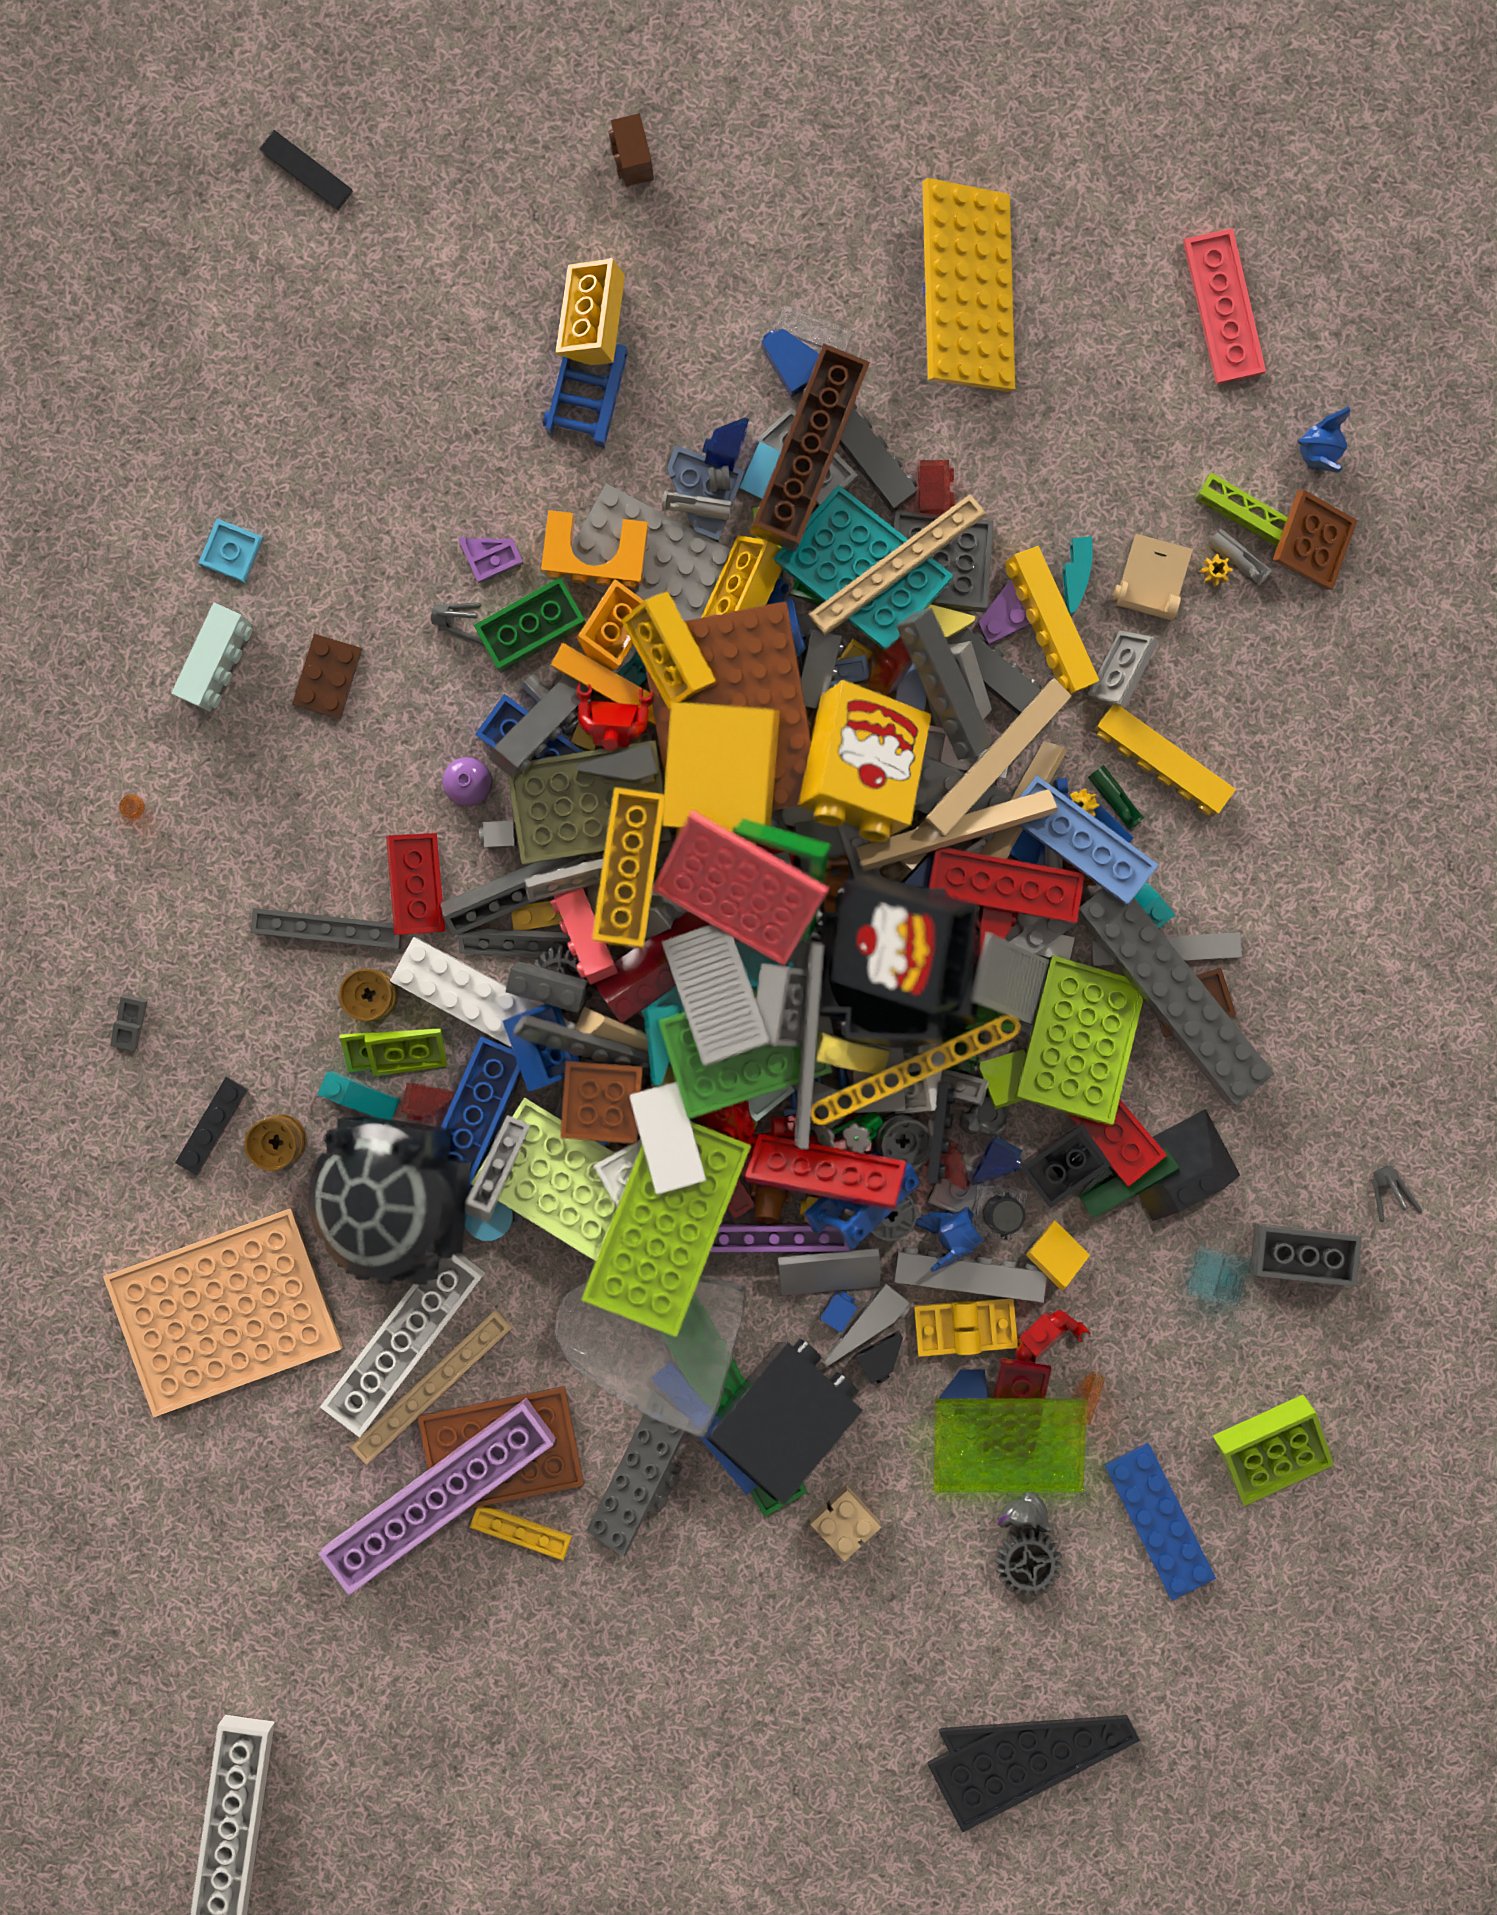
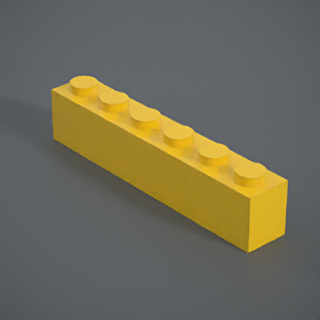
(1051, 620)
(1164, 759)

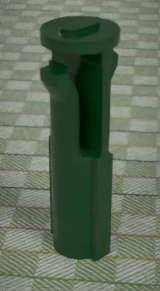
(1116, 797)

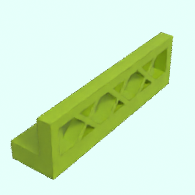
(1240, 514)

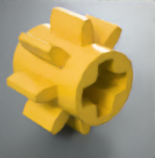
(1221, 575)
(1087, 799)

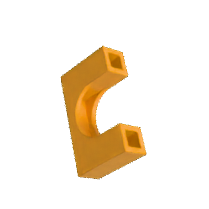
(625, 566)

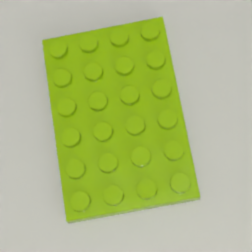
(1080, 1041)

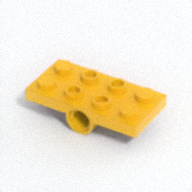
(965, 1327)

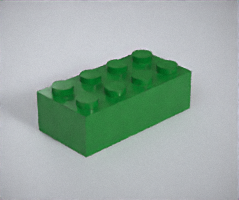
(530, 625)

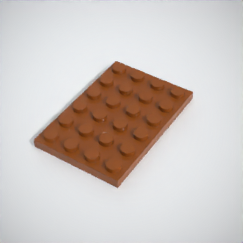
(549, 1472)

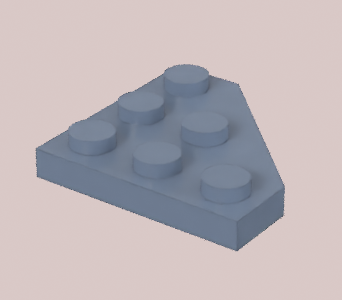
(692, 479)

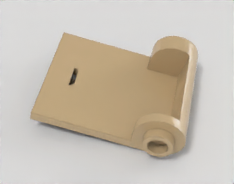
(1153, 577)

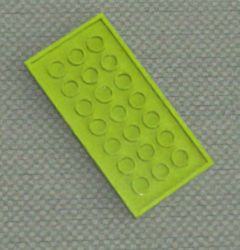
(664, 1238)

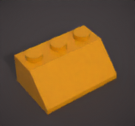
(604, 634)

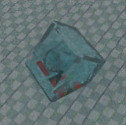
(1218, 1276)

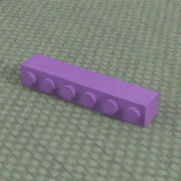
(776, 1238)

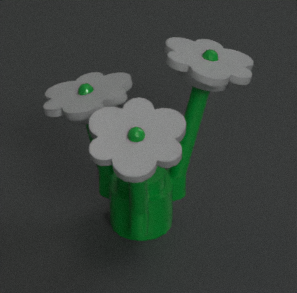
(857, 1136)

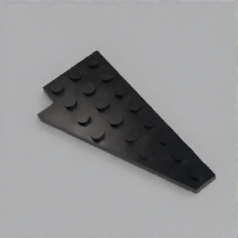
(1010, 1762)

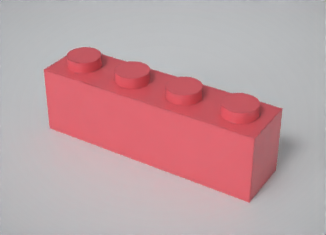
(579, 924)

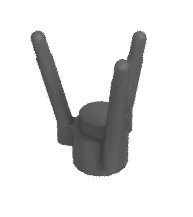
(445, 615)
(1389, 1178)

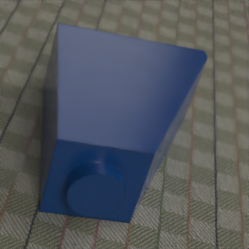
(790, 359)

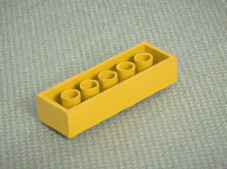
(628, 868)

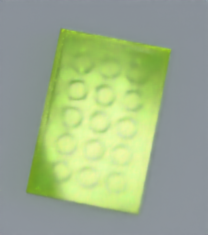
(1009, 1445)

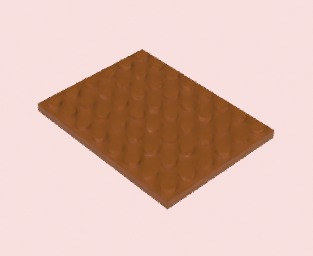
(753, 668)

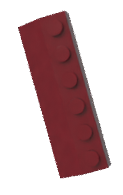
(645, 972)

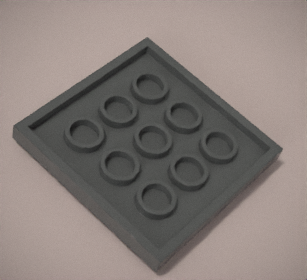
(965, 557)

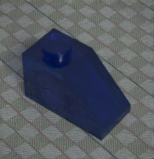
(726, 444)
(997, 1161)

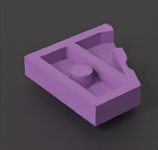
(490, 556)
(1003, 616)

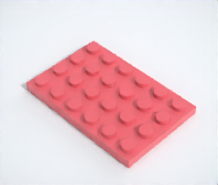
(739, 888)

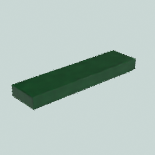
(1115, 1192)

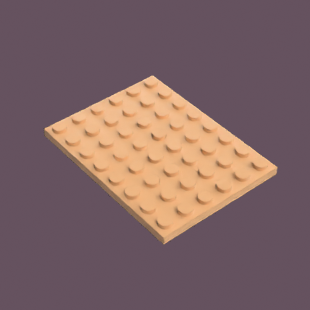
(223, 1312)

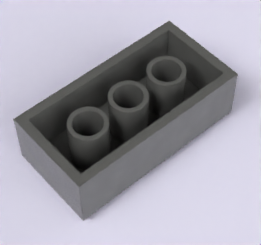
(939, 778)
(1305, 1254)

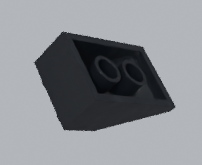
(1064, 1165)

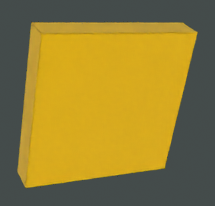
(1058, 1255)

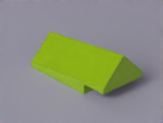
(394, 1051)

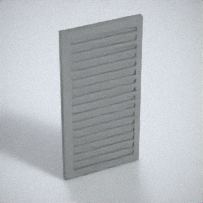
(1009, 979)
(715, 993)

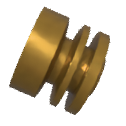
(356, 986)
(265, 1151)

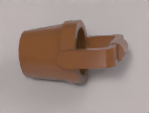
(769, 1203)

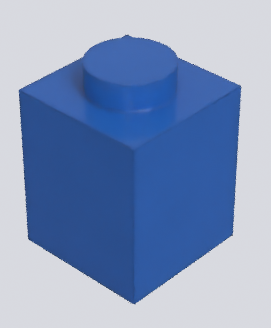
(839, 1310)

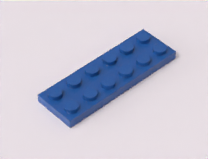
(1159, 1521)

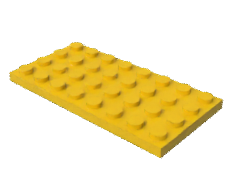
(968, 285)

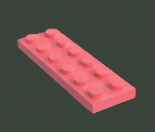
(1224, 306)

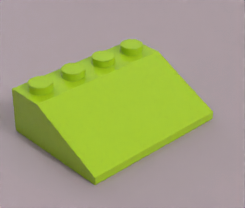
(1274, 1449)

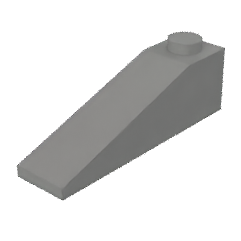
(497, 1169)
(876, 1316)

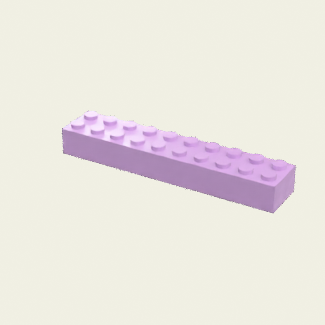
(437, 1496)

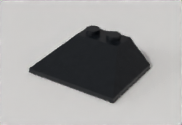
(1202, 1164)

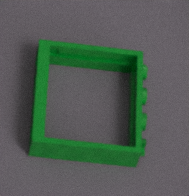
(792, 843)

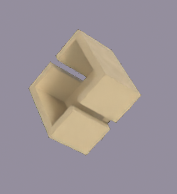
(845, 1523)

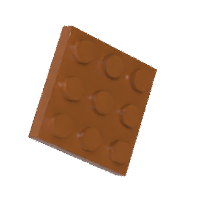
(1315, 539)
(599, 1102)

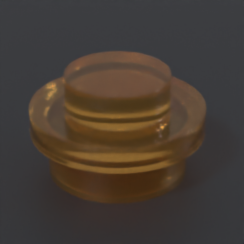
(131, 806)

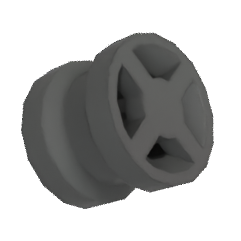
(719, 479)

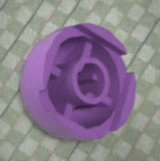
(467, 781)

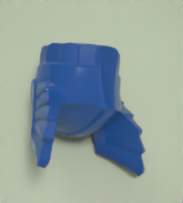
(1325, 443)
(954, 1233)

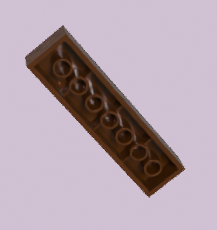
(809, 447)

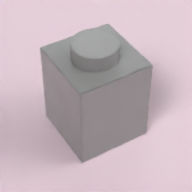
(498, 834)

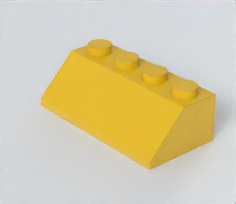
(591, 312)
(745, 578)
(667, 649)

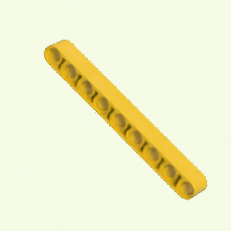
(923, 1060)

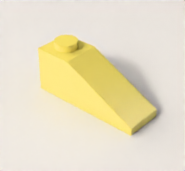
(850, 1055)

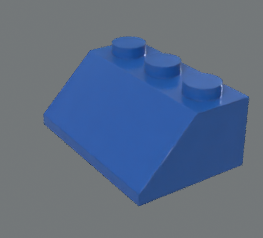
(537, 1061)

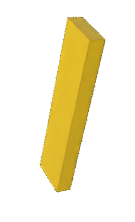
(521, 1531)

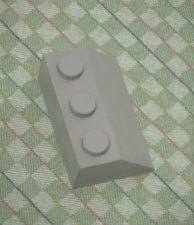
(969, 667)
(782, 1003)

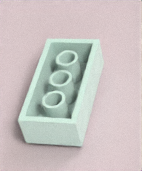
(213, 657)

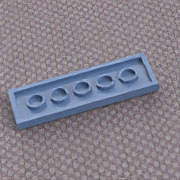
(1090, 846)

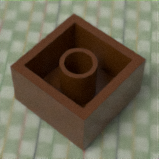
(630, 150)

